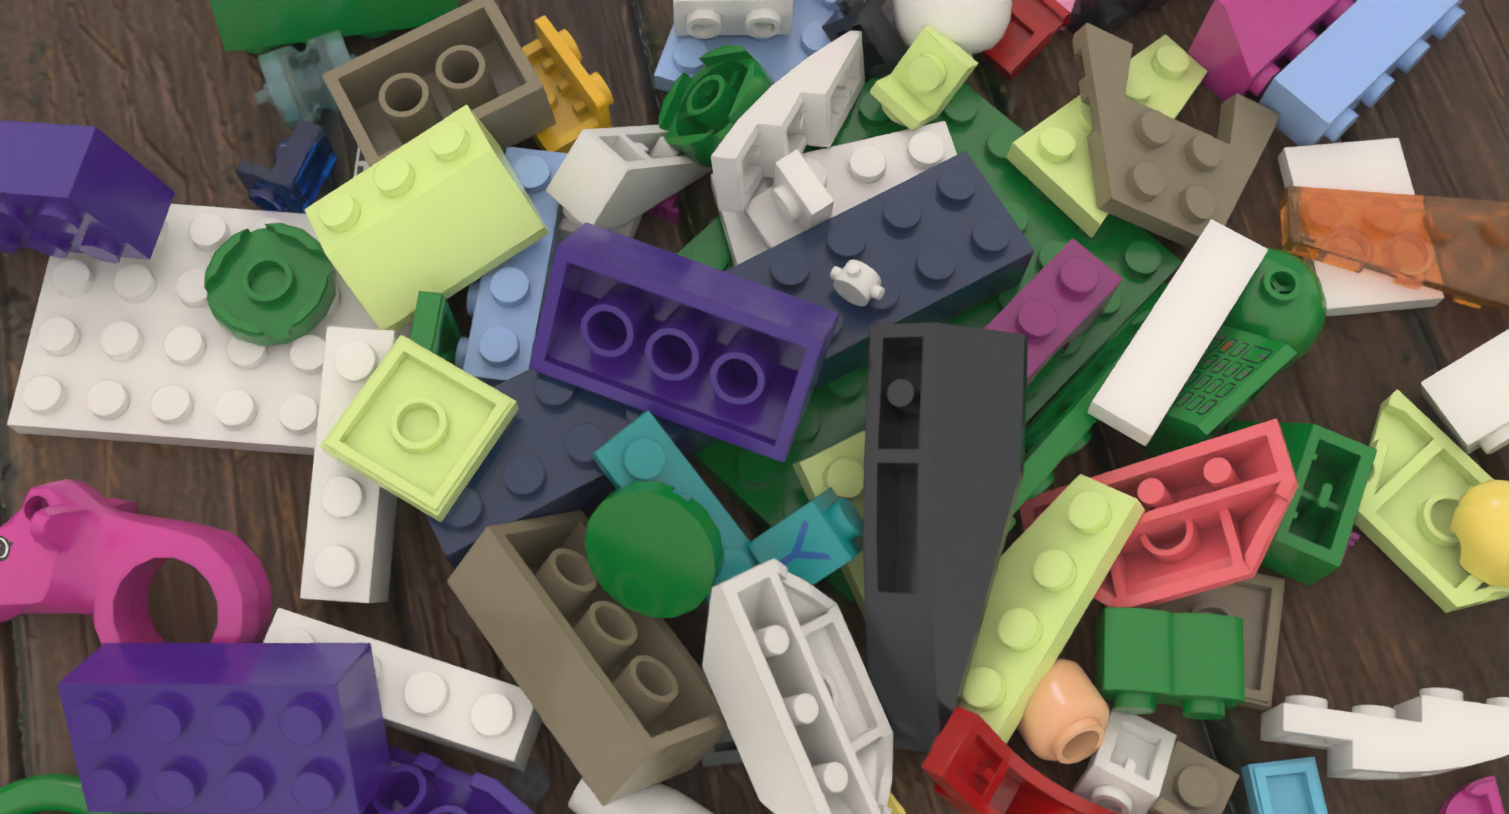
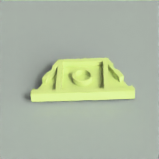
(1412, 502)

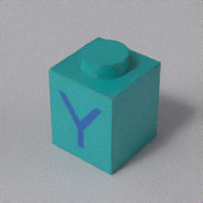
(813, 538)

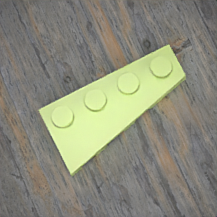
(1057, 149)

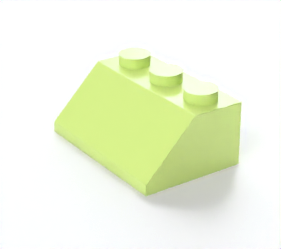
(426, 219)

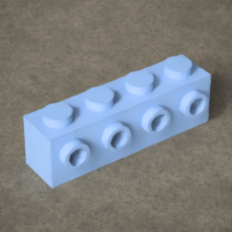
(511, 297)

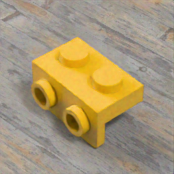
(574, 95)

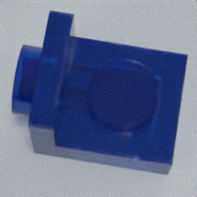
(297, 173)

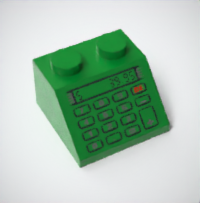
(1219, 388)

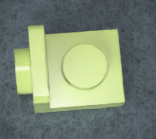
(924, 79)

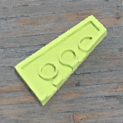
(1041, 596)

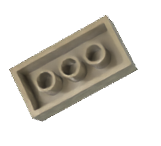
(599, 675)

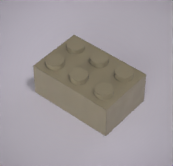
(433, 73)

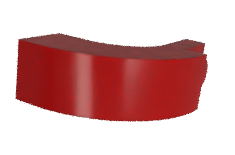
(985, 776)

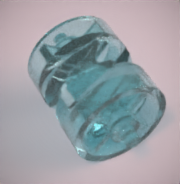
(296, 78)

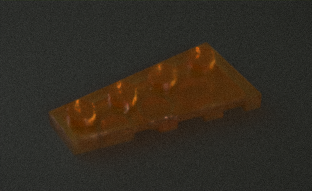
(1412, 238)

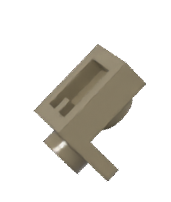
(1194, 784)

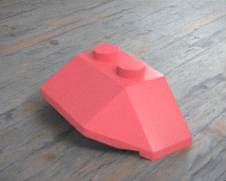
(1203, 517)

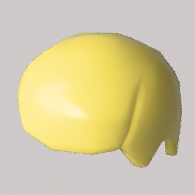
(1483, 531)

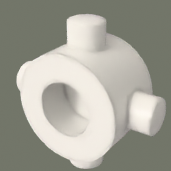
(857, 283)

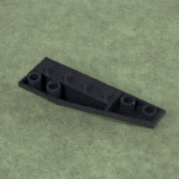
(936, 508)

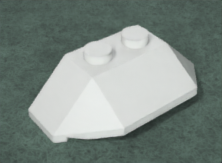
(797, 696)

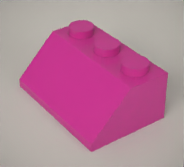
(1250, 39)

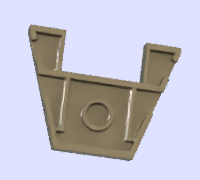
(1156, 166)

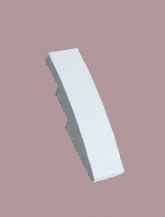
(793, 113)

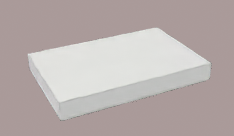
(1357, 167)

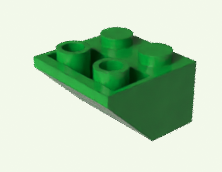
(1325, 505)

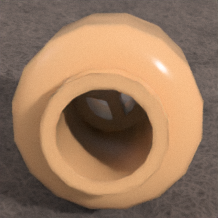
(1065, 715)

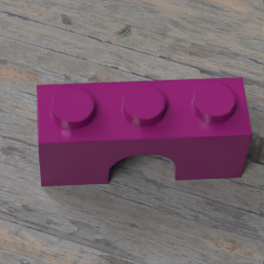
(1058, 304)

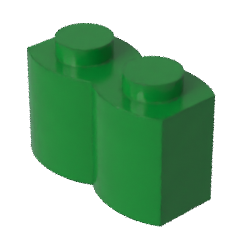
(1169, 660)

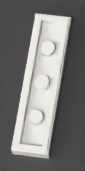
(1177, 332)

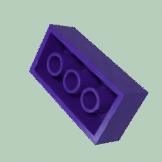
(76, 194)
(227, 728)

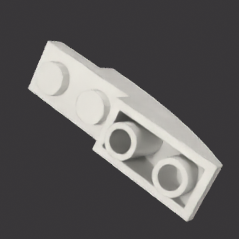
(1384, 743)

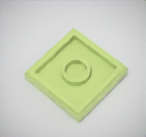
(420, 428)

